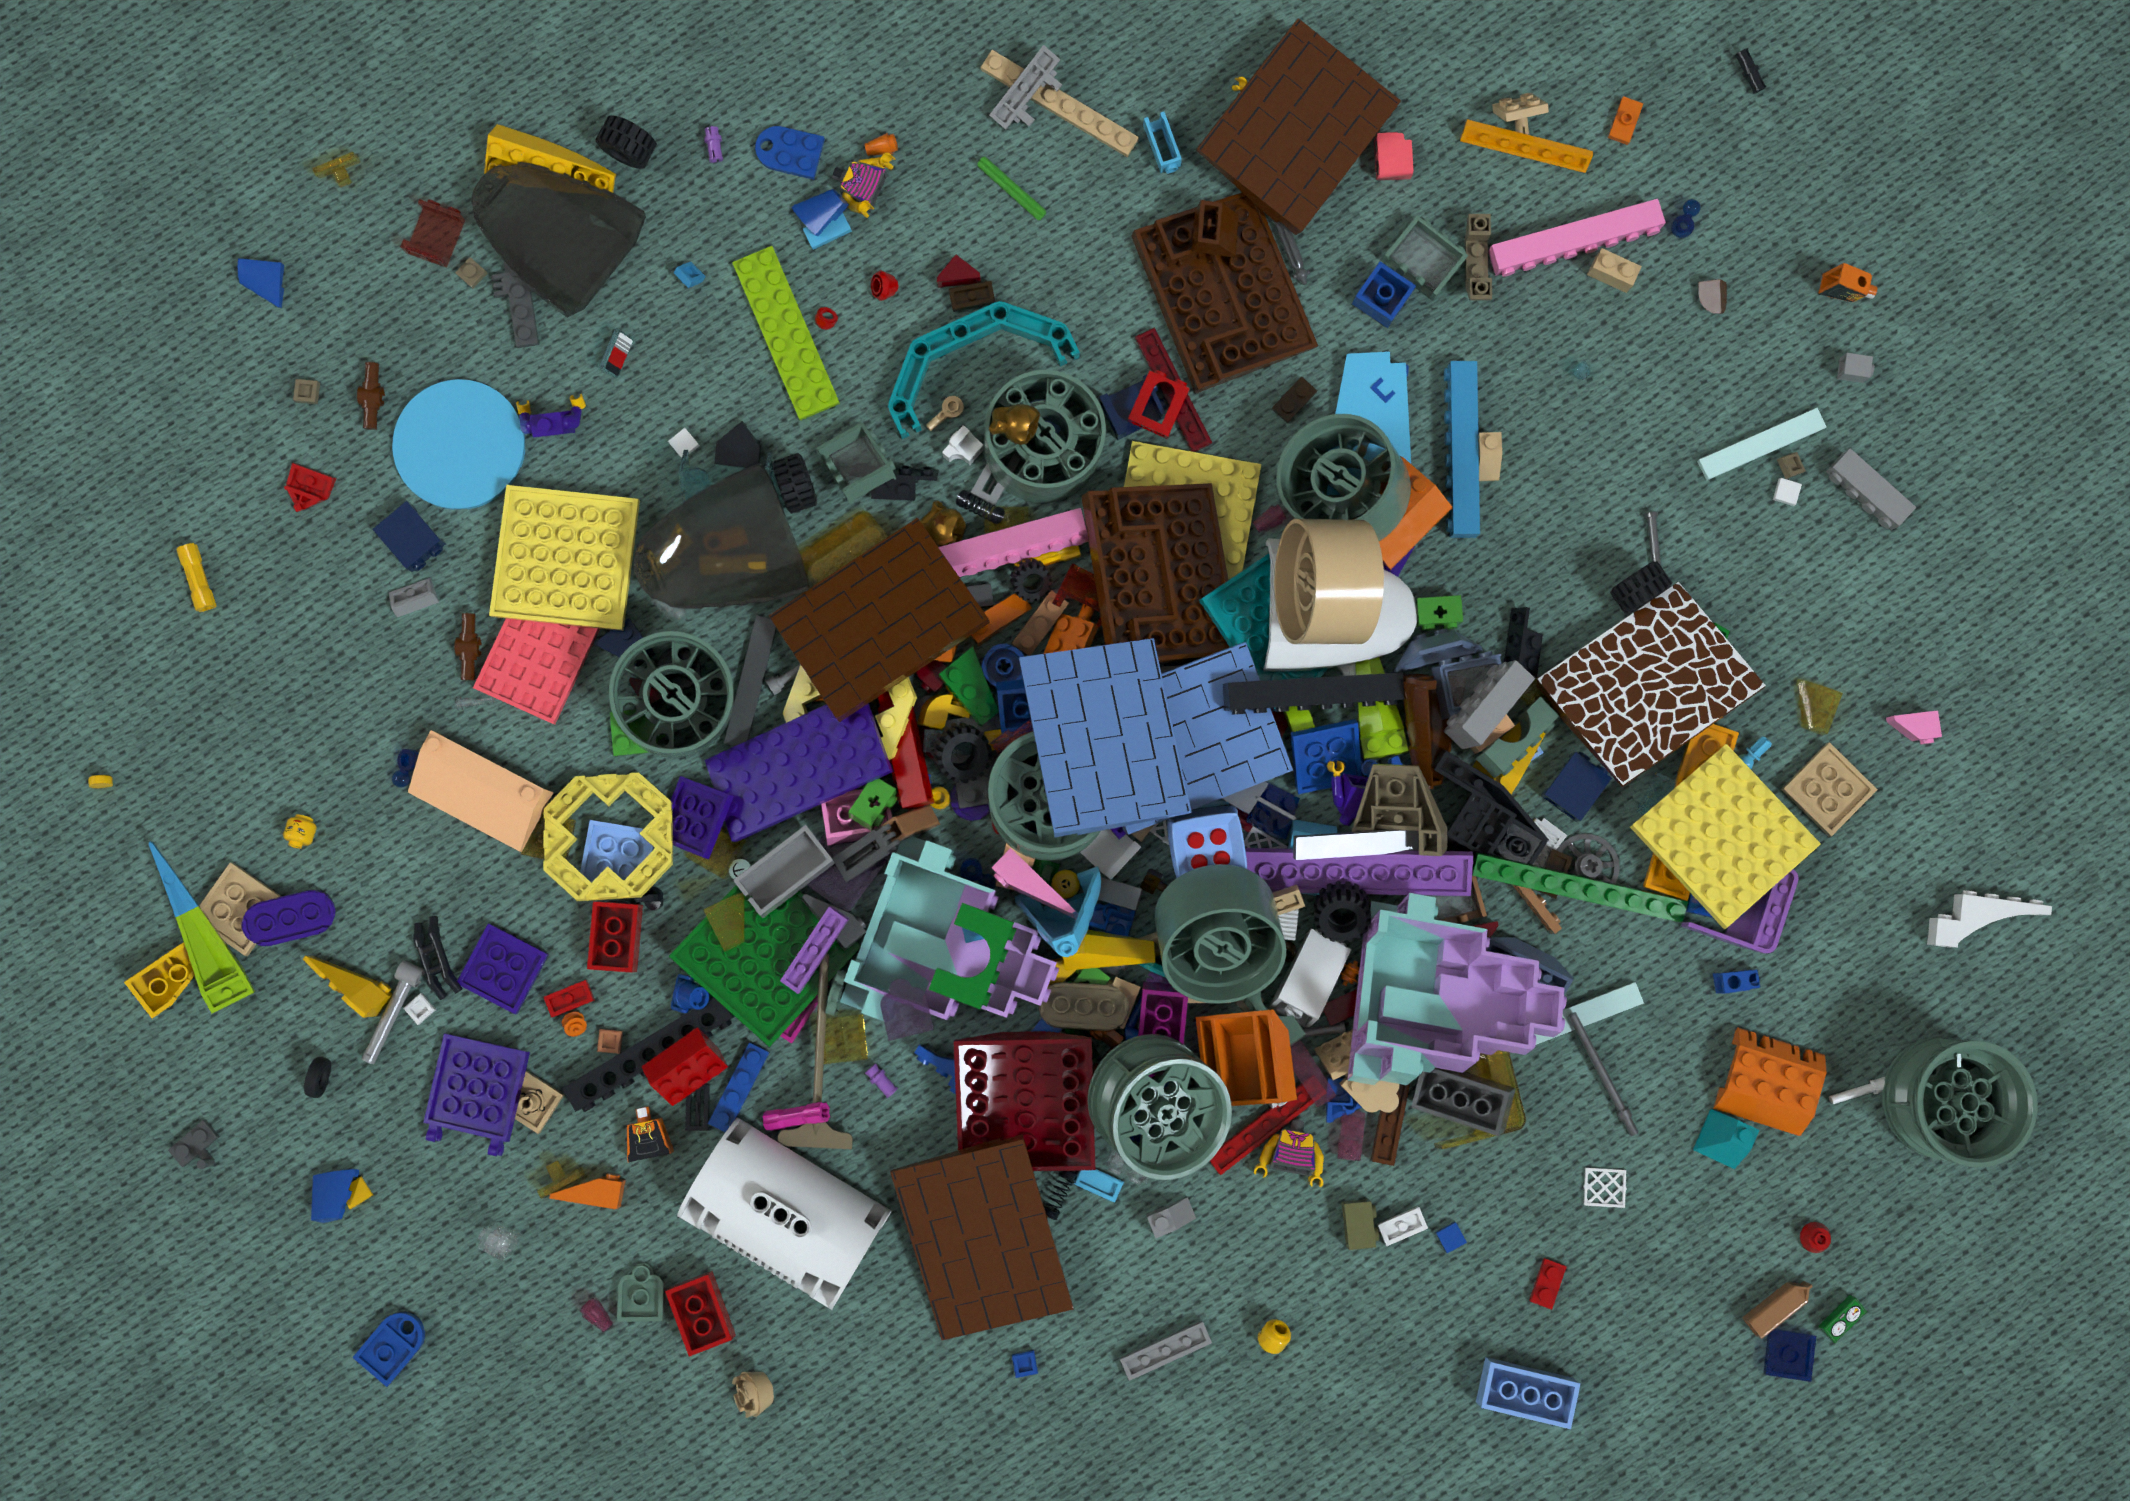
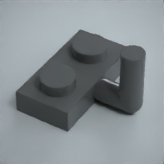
(195, 1145)

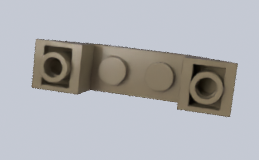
(1476, 265)

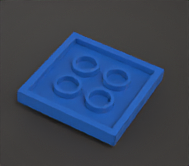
(1318, 746)

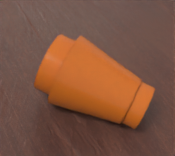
(881, 145)

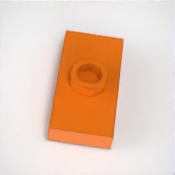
(1625, 120)

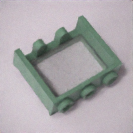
(1425, 257)
(857, 461)

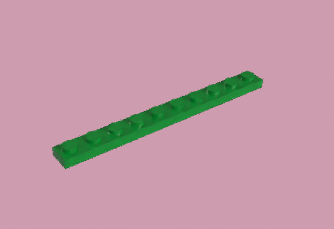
(1578, 887)

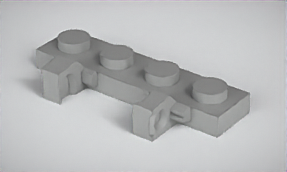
(1036, 74)

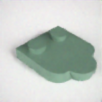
(836, 993)
(641, 1296)

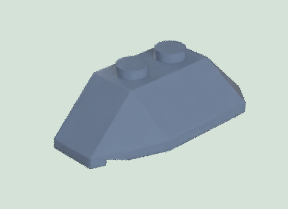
(1430, 650)
(1551, 969)

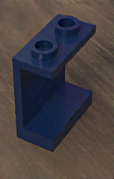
(1119, 406)
(409, 537)
(1577, 786)

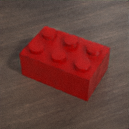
(615, 937)
(684, 1066)
(700, 1313)

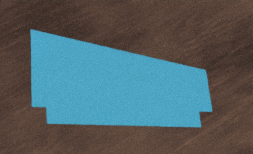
(1358, 399)

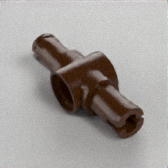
(370, 395)
(467, 646)

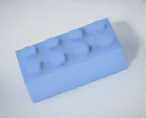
(1528, 1393)

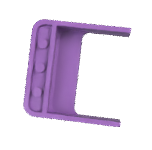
(1762, 923)

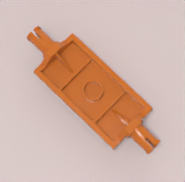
(1072, 632)

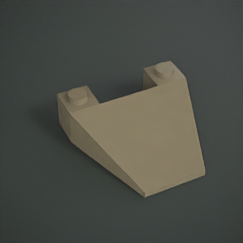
(1401, 800)

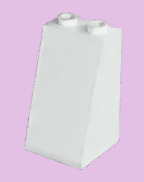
(1310, 978)

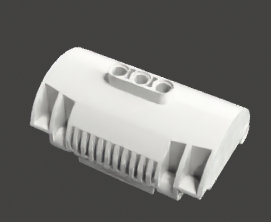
(837, 1216)

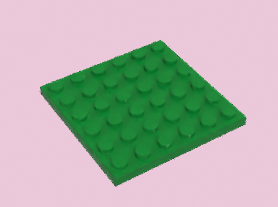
(750, 974)

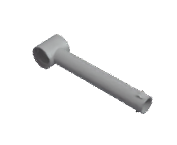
(408, 977)

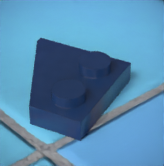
(619, 641)

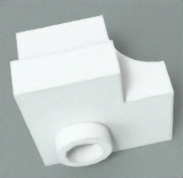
(963, 446)

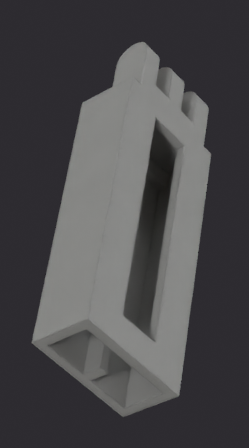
(983, 478)

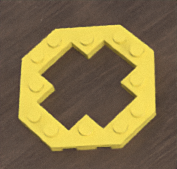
(891, 722)
(608, 883)

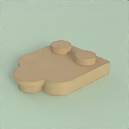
(1373, 1097)

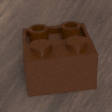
(1215, 229)

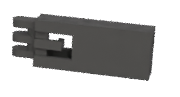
(864, 854)

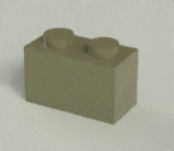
(1359, 1224)

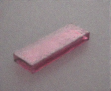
(1310, 1075)

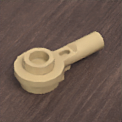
(951, 408)

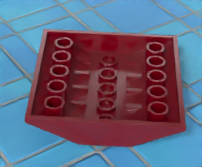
(1031, 1088)

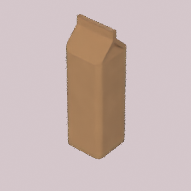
(912, 823)
(1777, 1308)

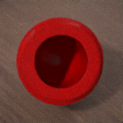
(823, 322)

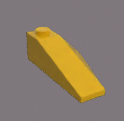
(1512, 779)
(1109, 950)
(162, 980)
(360, 992)

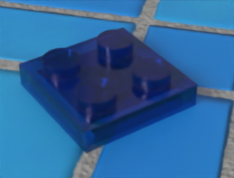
(1268, 818)
(1790, 1355)

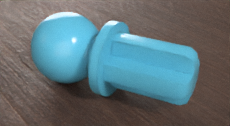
(1755, 751)

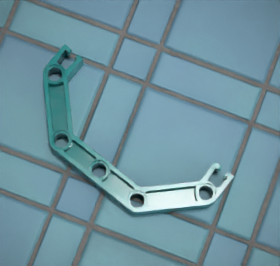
(977, 325)

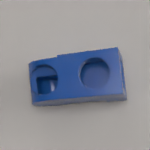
(1736, 981)

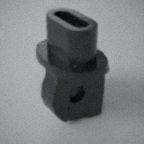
(652, 898)

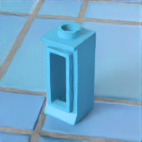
(1162, 124)

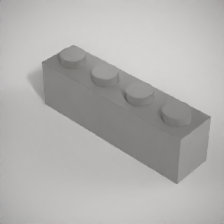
(1870, 490)

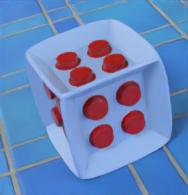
(1206, 839)

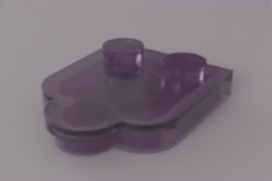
(905, 1010)

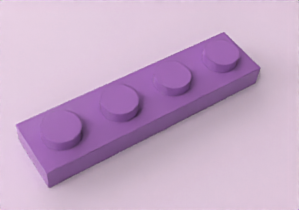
(814, 949)

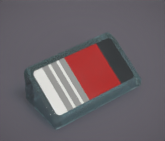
(616, 353)

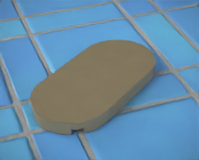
(1085, 1007)

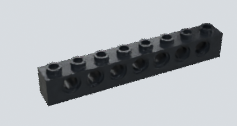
(577, 1090)

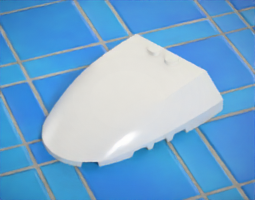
(1393, 629)

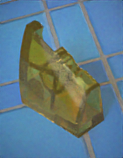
(728, 921)

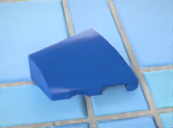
(820, 210)
(263, 279)
(1112, 919)
(1341, 1103)
(330, 1194)

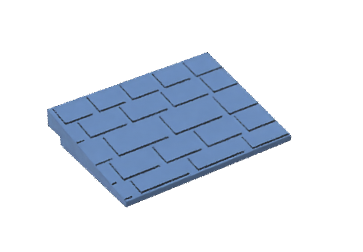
(1104, 737)
(1215, 748)

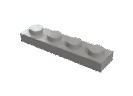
(1165, 1350)

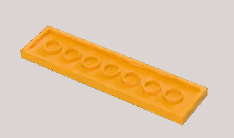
(1696, 753)

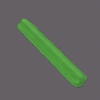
(1011, 188)

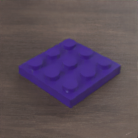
(697, 816)
(502, 968)

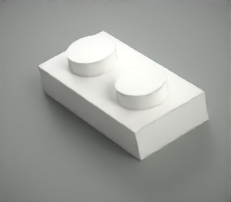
(1402, 1226)

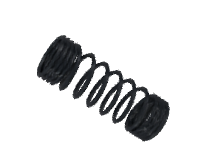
(996, 515)
(1064, 1174)

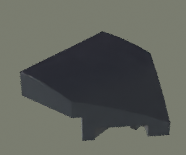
(738, 448)

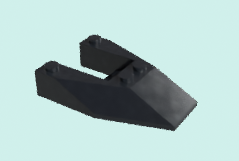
(1490, 816)

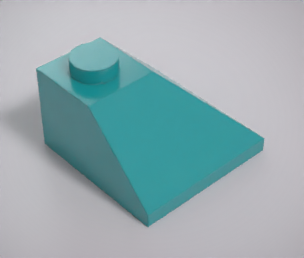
(1725, 1139)

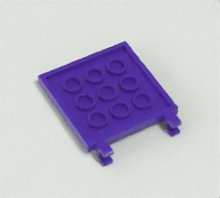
(476, 1090)

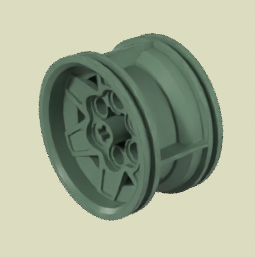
(1009, 816)
(1914, 1107)
(1200, 1117)

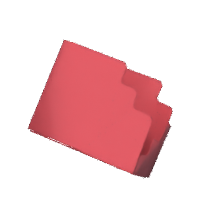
(1394, 156)

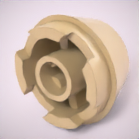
(753, 1393)

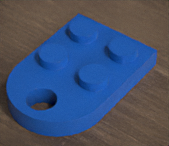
(792, 151)
(391, 1347)

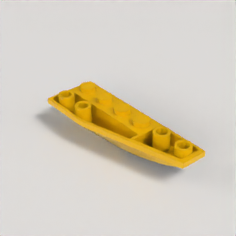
(511, 146)

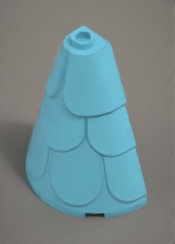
(1060, 930)

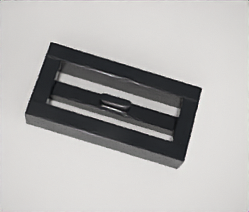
(697, 1127)

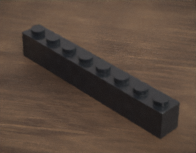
(1313, 691)

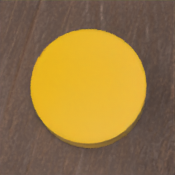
(100, 781)
(941, 798)

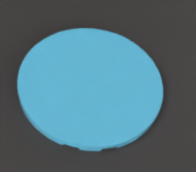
(458, 444)

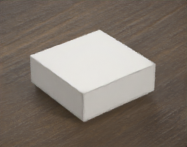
(683, 441)
(1787, 491)
(419, 1008)

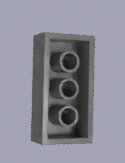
(1464, 1099)

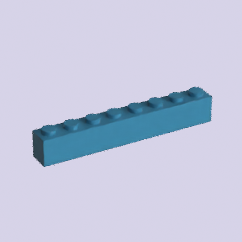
(1462, 449)

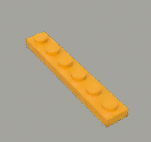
(1526, 146)

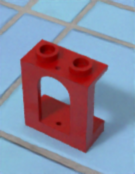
(1152, 379)

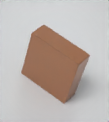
(610, 1041)

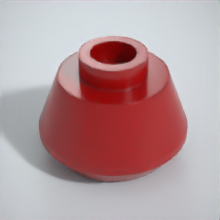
(883, 285)
(1811, 1234)

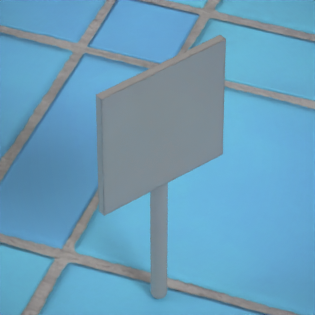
(1247, 798)

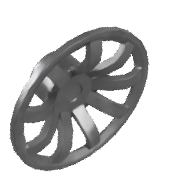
(1590, 864)

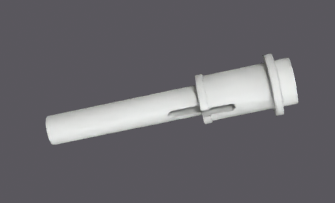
(1875, 1086)

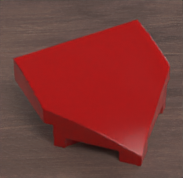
(308, 486)

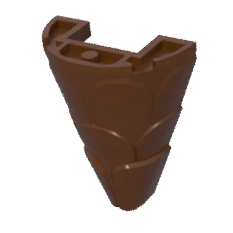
(1424, 725)

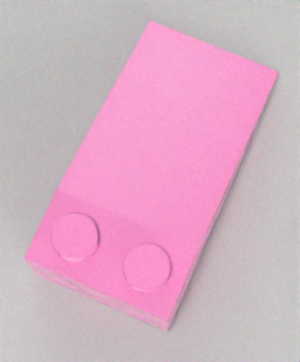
(1016, 873)

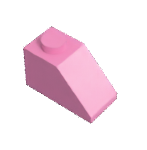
(1917, 726)

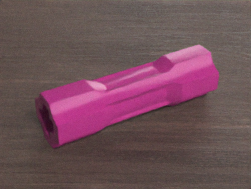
(807, 1114)

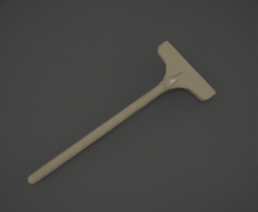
(818, 1134)

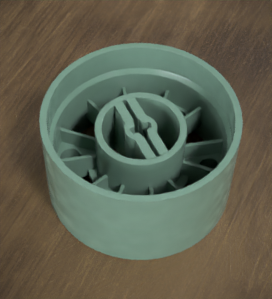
(1058, 389)
(1359, 497)
(664, 724)
(1217, 917)

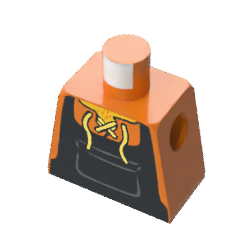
(1847, 283)
(647, 1137)

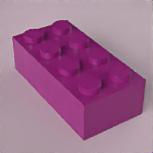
(1162, 1012)

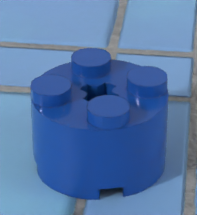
(995, 657)

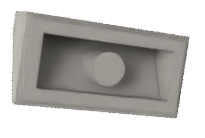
(413, 597)

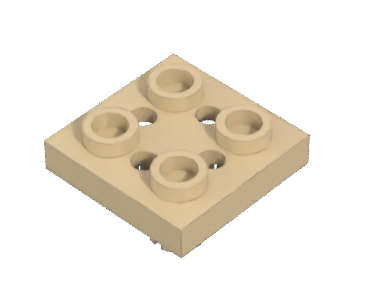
(1520, 110)
(1336, 1055)
(534, 1099)

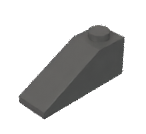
(852, 930)

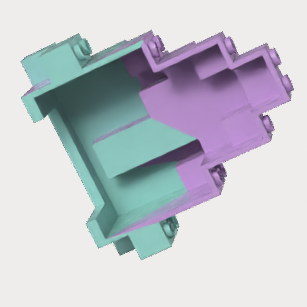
(917, 934)
(1440, 998)

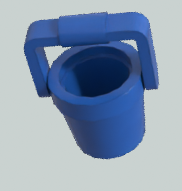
(688, 995)

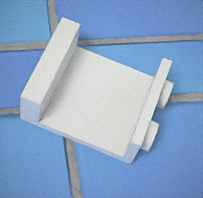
(1110, 852)

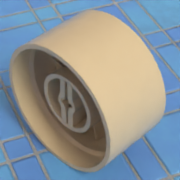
(1328, 581)

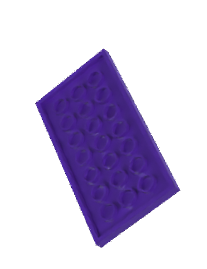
(797, 768)

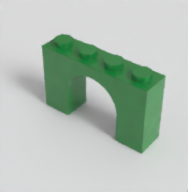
(975, 989)

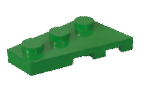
(970, 687)

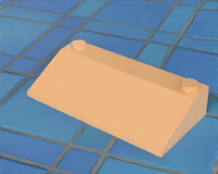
(477, 791)

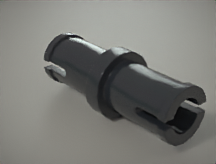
(1750, 71)

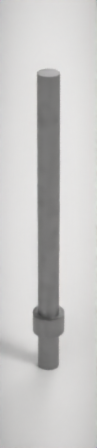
(1622, 1112)

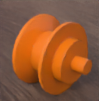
(1350, 973)
(574, 1024)

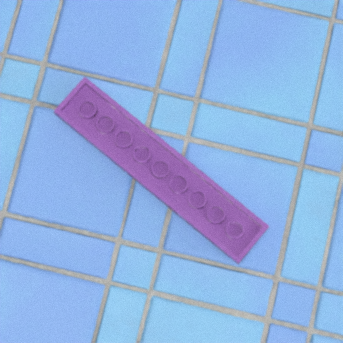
(1376, 874)

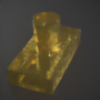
(338, 168)
(559, 1178)

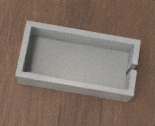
(1488, 704)
(784, 871)

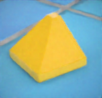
(359, 1194)

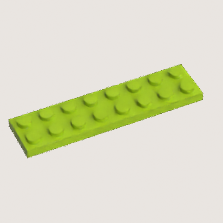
(786, 333)

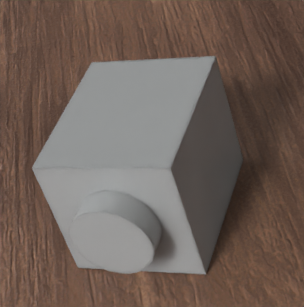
(1855, 367)

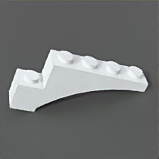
(1974, 912)

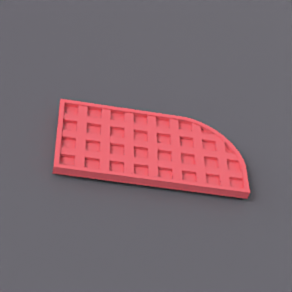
(535, 665)

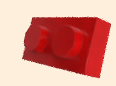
(569, 998)
(1547, 1283)

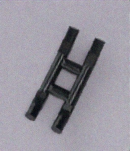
(443, 966)

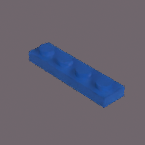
(738, 1087)

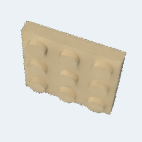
(1829, 789)
(229, 901)

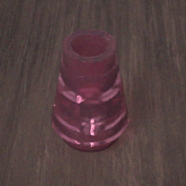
(1270, 518)
(596, 1314)

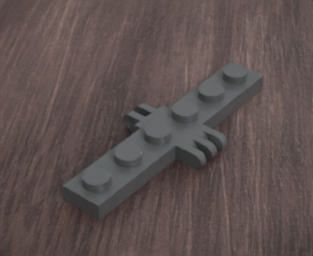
(520, 304)

